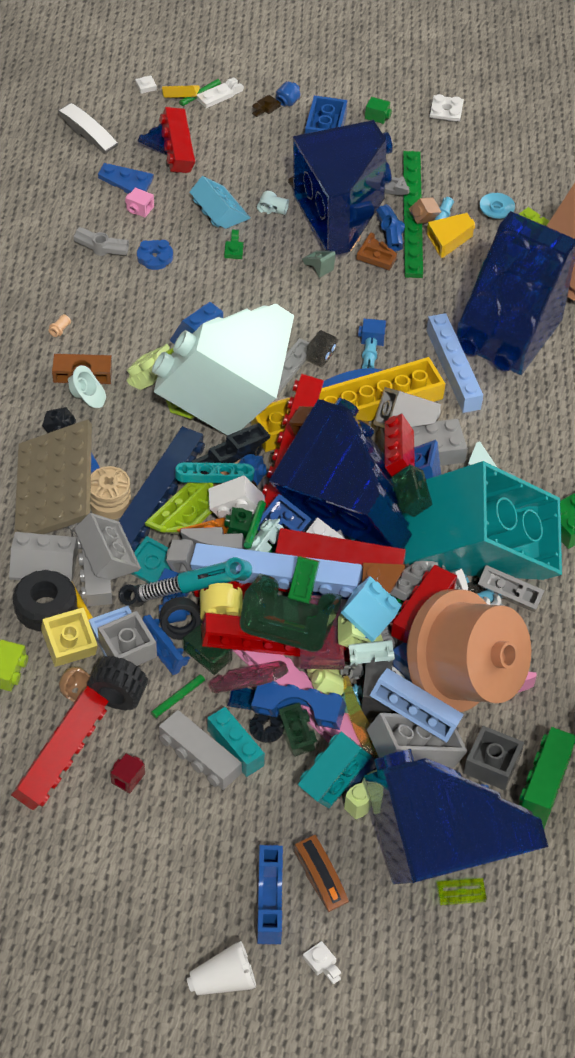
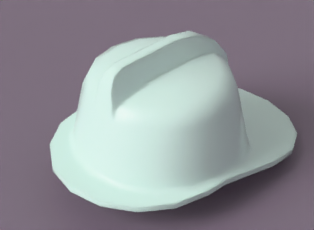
(87, 387)

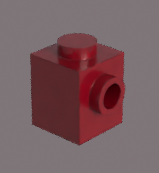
(127, 772)

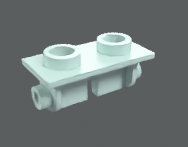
(269, 531)
(370, 651)

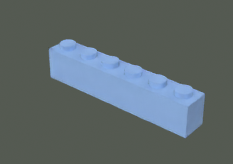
(454, 363)

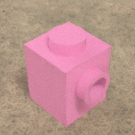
(139, 202)

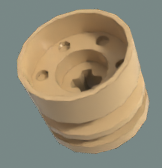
(110, 492)

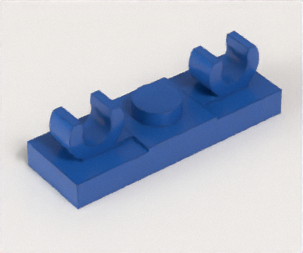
(166, 651)

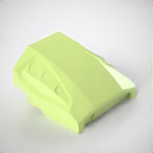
(141, 370)

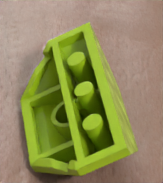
(184, 509)

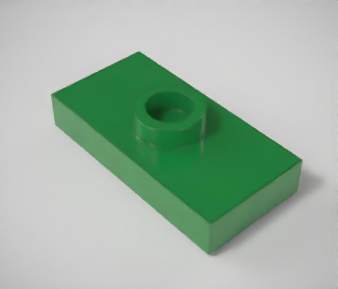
(303, 579)

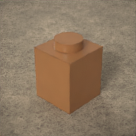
(425, 210)

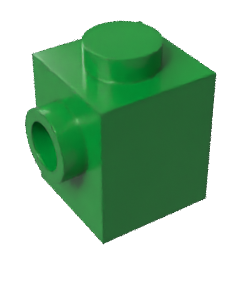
(378, 110)

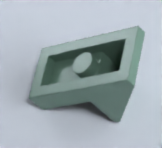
(321, 260)

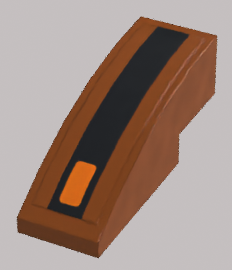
(321, 873)

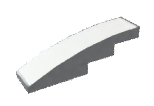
(88, 127)

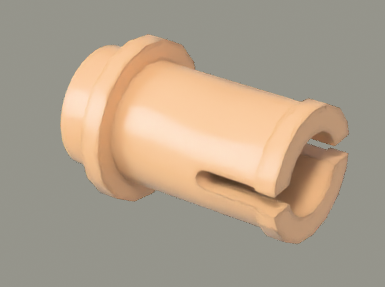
(56, 329)

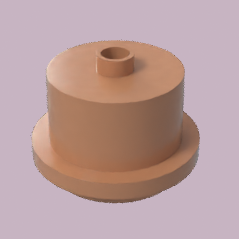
(468, 650)

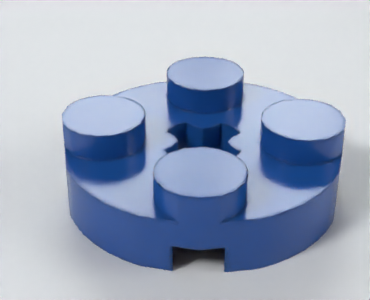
(163, 250)

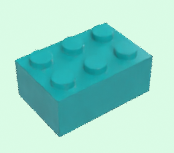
(334, 770)

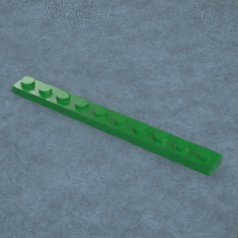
(412, 232)

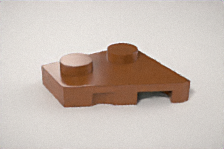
(384, 574)

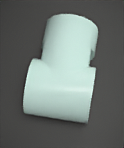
(271, 203)

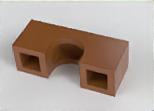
(66, 364)

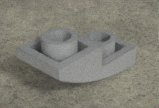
(410, 578)

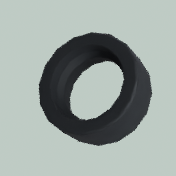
(173, 605)

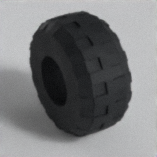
(40, 585)

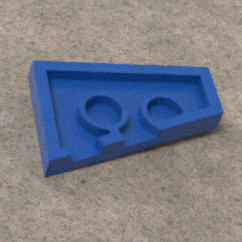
(125, 177)

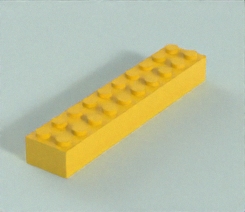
(365, 392)

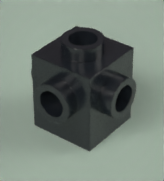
(58, 419)

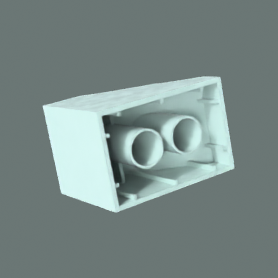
(227, 367)

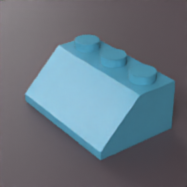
(218, 203)

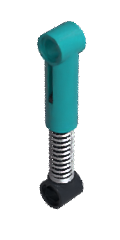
(187, 581)

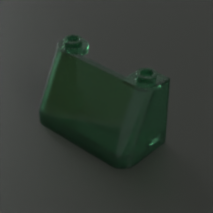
(285, 619)

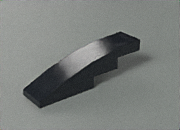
(236, 446)

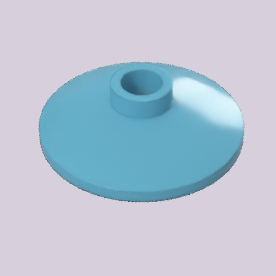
(497, 205)

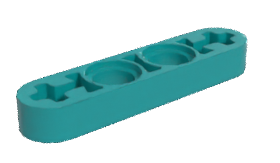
(214, 470)

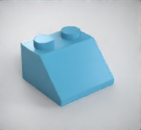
(370, 608)

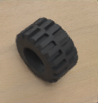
(118, 682)

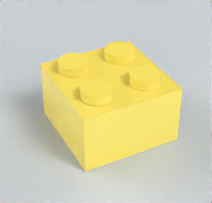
(69, 637)

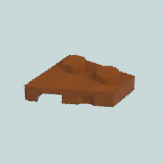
(376, 253)

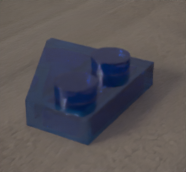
(154, 139)

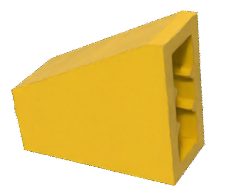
(450, 232)

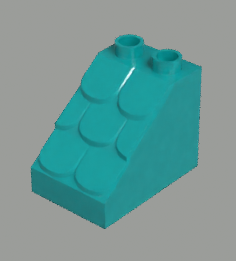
(488, 520)

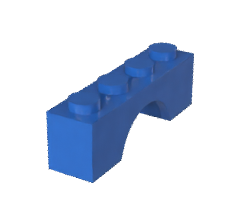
(327, 708)
(270, 894)

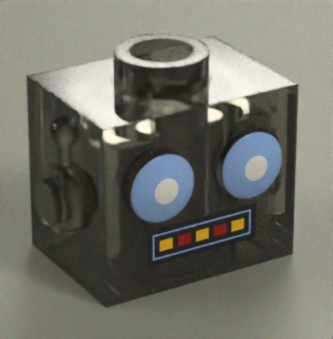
(321, 348)

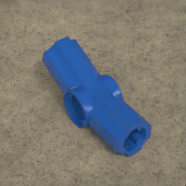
(392, 226)

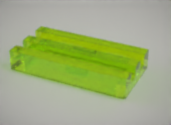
(443, 900)

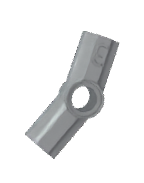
(101, 243)

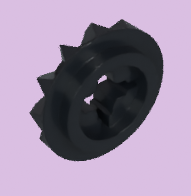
(272, 733)

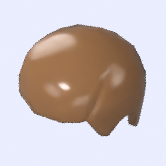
(73, 678)

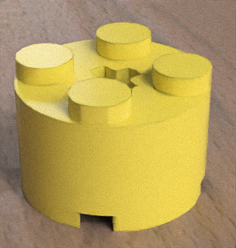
(221, 599)

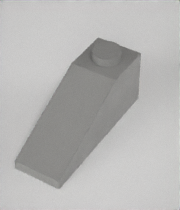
(511, 588)

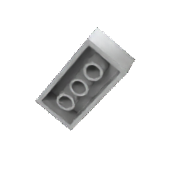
(448, 435)
(396, 733)

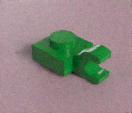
(234, 248)

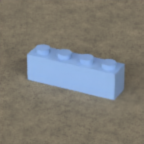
(416, 705)

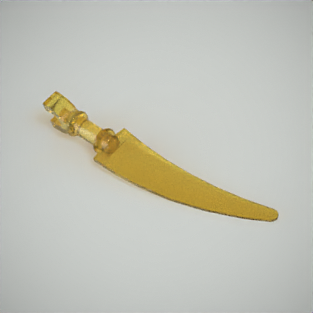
(358, 719)

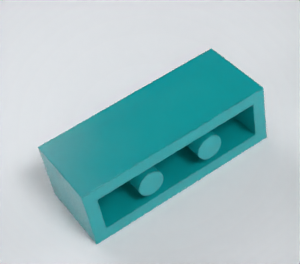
(236, 740)

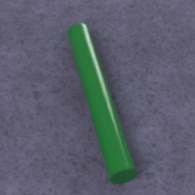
(186, 100)
(254, 524)
(177, 696)

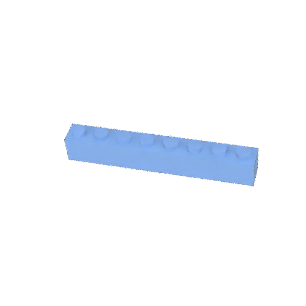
(331, 577)

